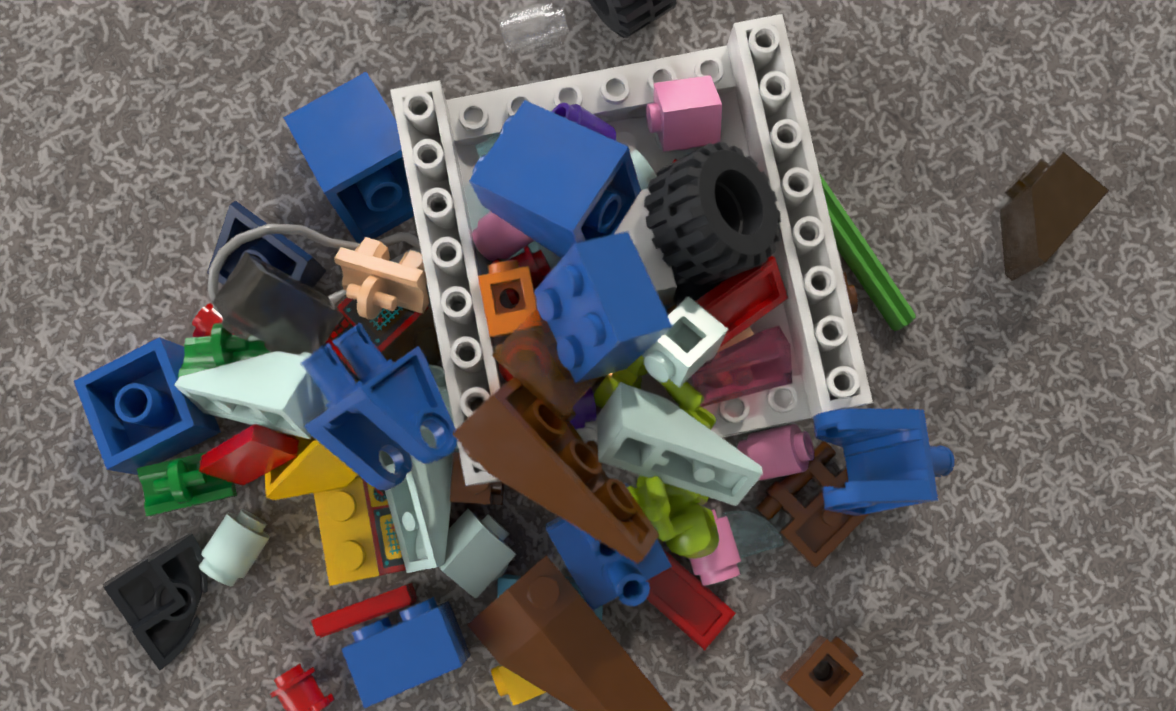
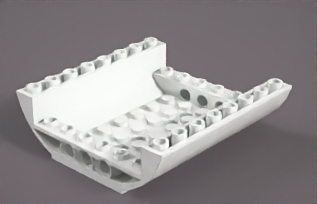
(759, 115)

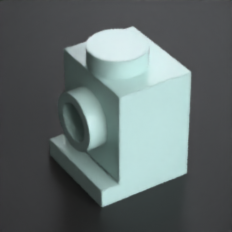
(686, 345)

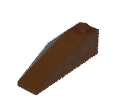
(551, 464)
(562, 646)

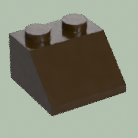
(1045, 211)

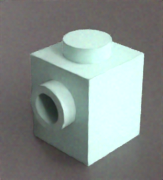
(476, 552)

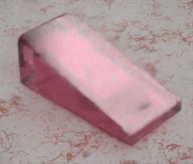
(746, 368)

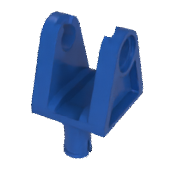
(379, 410)
(884, 457)
(602, 571)

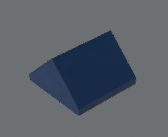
(272, 249)

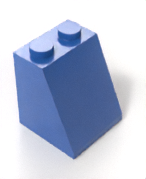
(356, 156)
(556, 179)

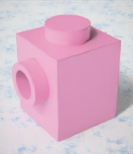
(685, 113)

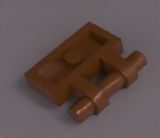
(812, 529)

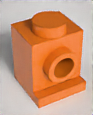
(502, 277)

